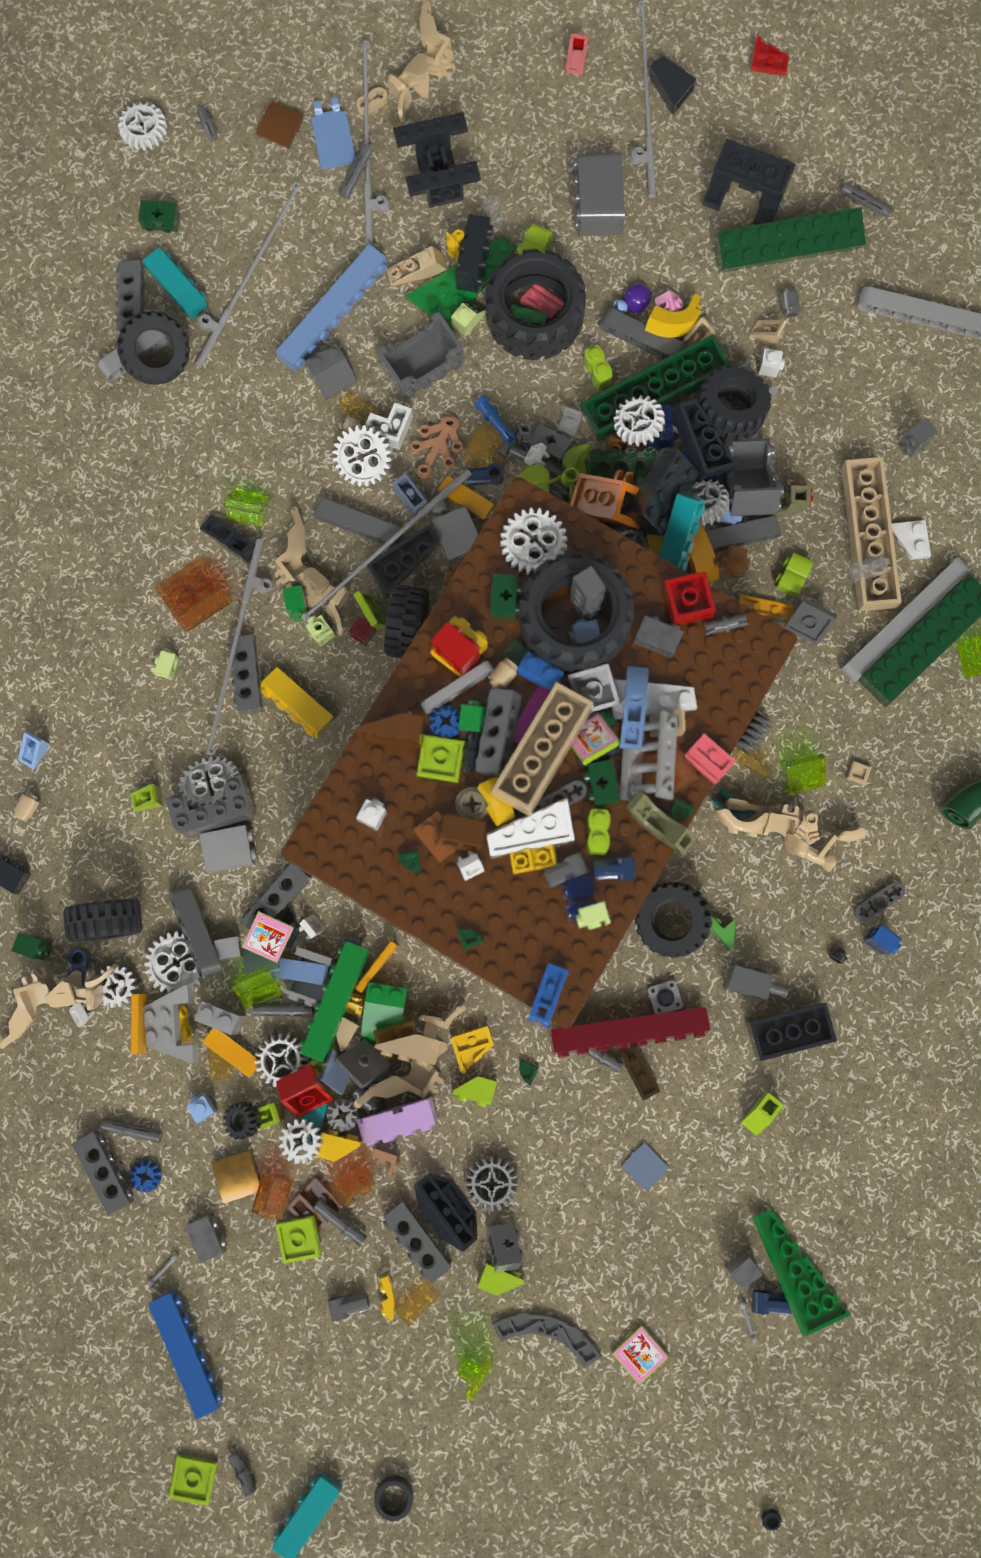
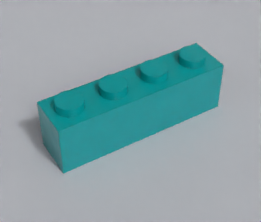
(175, 283)
(681, 529)
(307, 1516)

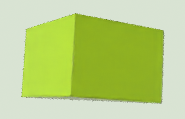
(146, 798)
(269, 1115)

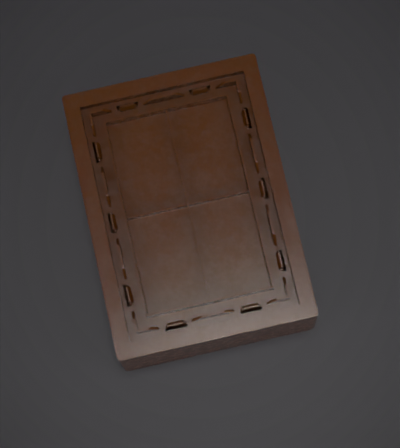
(519, 913)

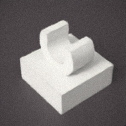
(536, 454)
(470, 866)
(312, 926)
(79, 1015)

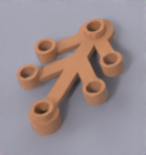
(438, 444)

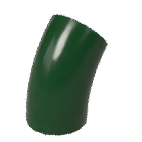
(964, 805)

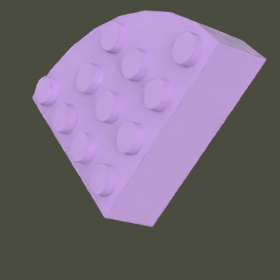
(398, 1120)

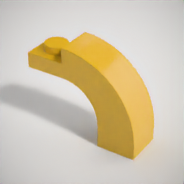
(674, 324)

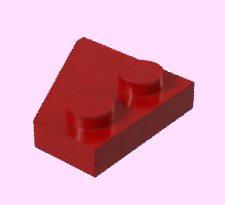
(769, 59)

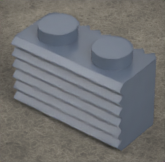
(409, 494)

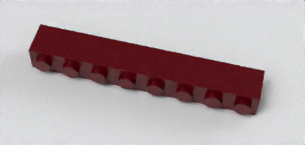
(629, 1031)

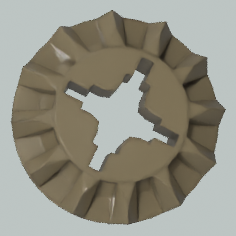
(464, 797)

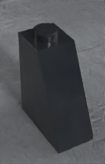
(671, 83)

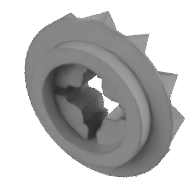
(351, 1119)

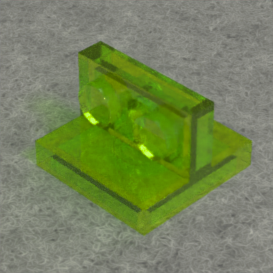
(246, 506)
(970, 657)
(804, 773)
(255, 987)
(474, 1373)

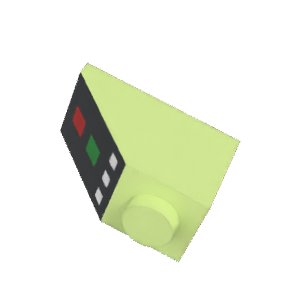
(468, 316)

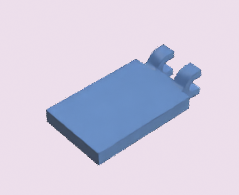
(332, 136)

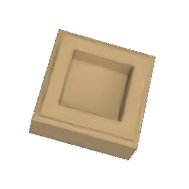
(858, 773)

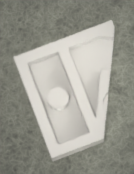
(913, 538)

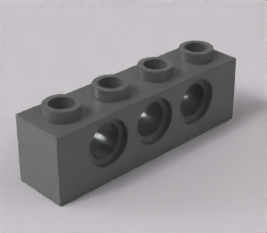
(127, 272)
(587, 594)
(253, 702)
(503, 741)
(299, 881)
(92, 1167)
(431, 1271)

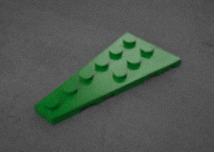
(441, 292)
(802, 1284)

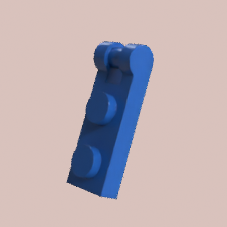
(548, 994)

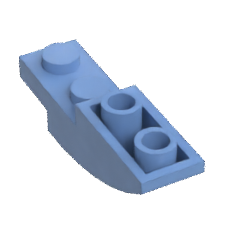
(634, 708)

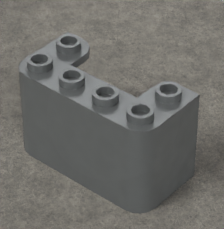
(599, 194)
(422, 358)
(752, 483)
(236, 809)

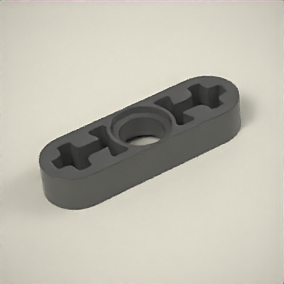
(575, 798)
(894, 898)

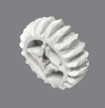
(152, 120)
(642, 426)
(273, 1055)

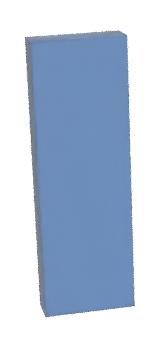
(302, 971)

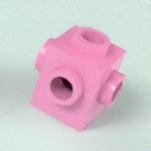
(670, 301)

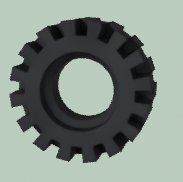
(233, 1124)

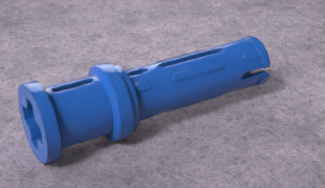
(490, 413)

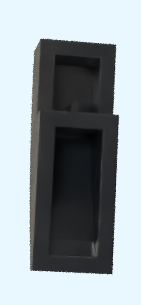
(228, 538)

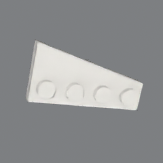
(659, 698)
(539, 829)

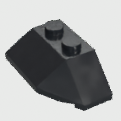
(447, 1210)

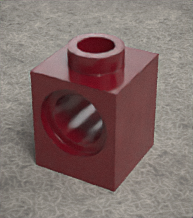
(362, 631)

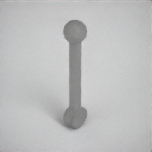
(151, 1282)
(743, 1304)

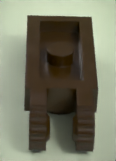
(640, 1074)

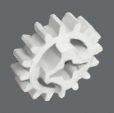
(118, 993)
(295, 1147)

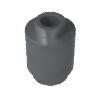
(790, 302)
(372, 1104)

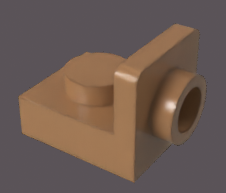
(384, 1156)

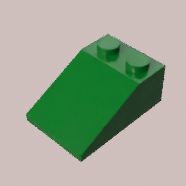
(382, 1008)

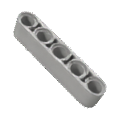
(146, 345)

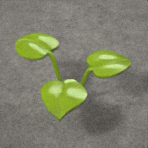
(572, 461)

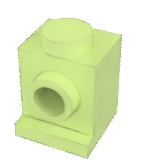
(320, 636)
(165, 664)
(592, 916)

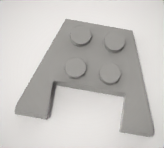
(163, 1025)

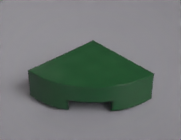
(609, 719)
(680, 810)
(410, 861)
(469, 938)
(527, 1071)

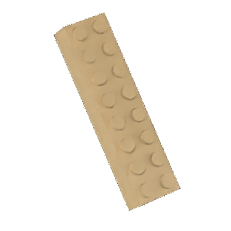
(871, 530)

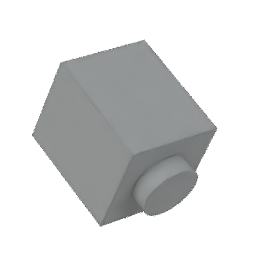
(228, 948)

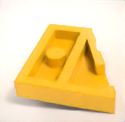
(471, 1046)

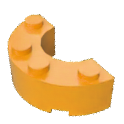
(702, 556)

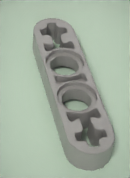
(457, 687)

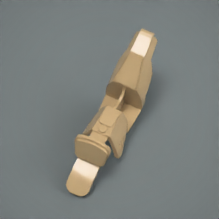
(434, 62)
(295, 573)
(45, 990)
(420, 1078)

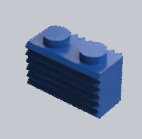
(539, 671)
(883, 940)

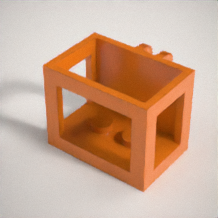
(603, 497)

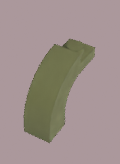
(794, 501)
(659, 824)

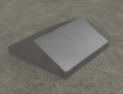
(596, 685)

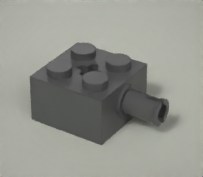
(753, 983)

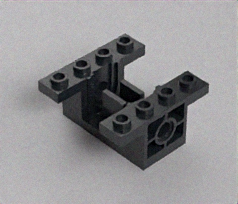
(433, 150)
(752, 172)

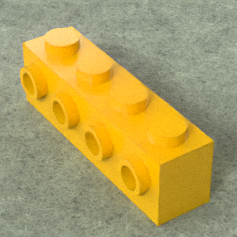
(296, 703)

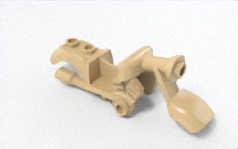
(797, 828)

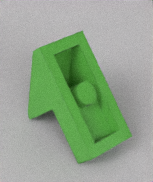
(725, 934)

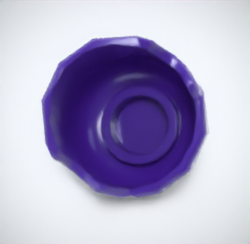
(637, 297)

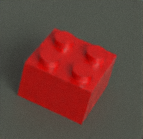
(689, 598)
(455, 648)
(303, 1090)

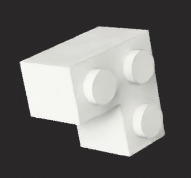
(394, 427)

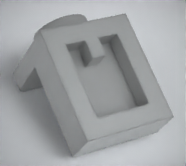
(570, 422)

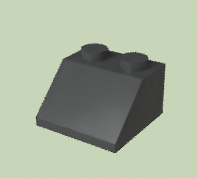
(330, 371)

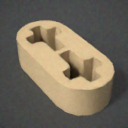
(373, 102)

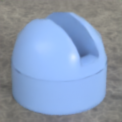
(620, 305)

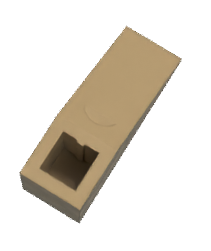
(417, 267)
(416, 1047)

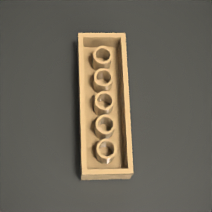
(542, 749)

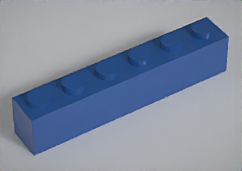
(185, 1354)

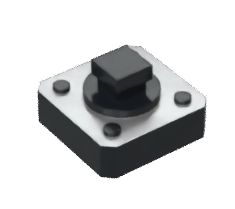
(665, 997)

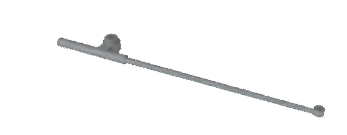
(638, 155)
(381, 203)
(215, 327)
(436, 505)
(262, 586)

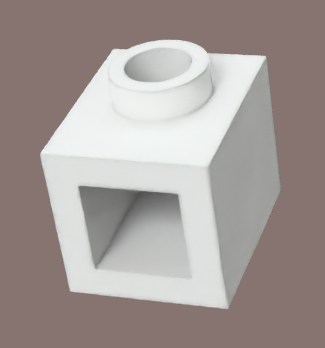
(771, 363)
(372, 814)

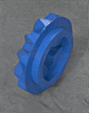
(436, 721)
(153, 1171)

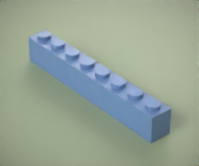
(332, 308)

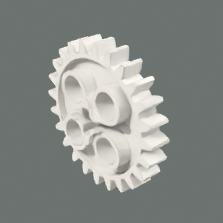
(355, 439)
(546, 528)
(196, 786)
(167, 948)

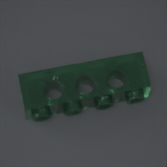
(595, 462)

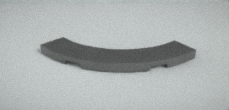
(550, 1327)

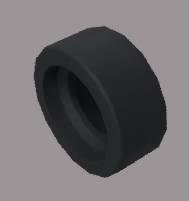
(382, 1510)

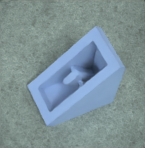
(32, 749)

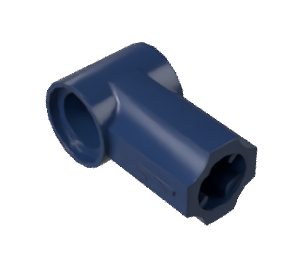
(482, 476)
(621, 869)
(75, 965)
(765, 1303)

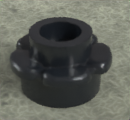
(838, 955)
(771, 1525)

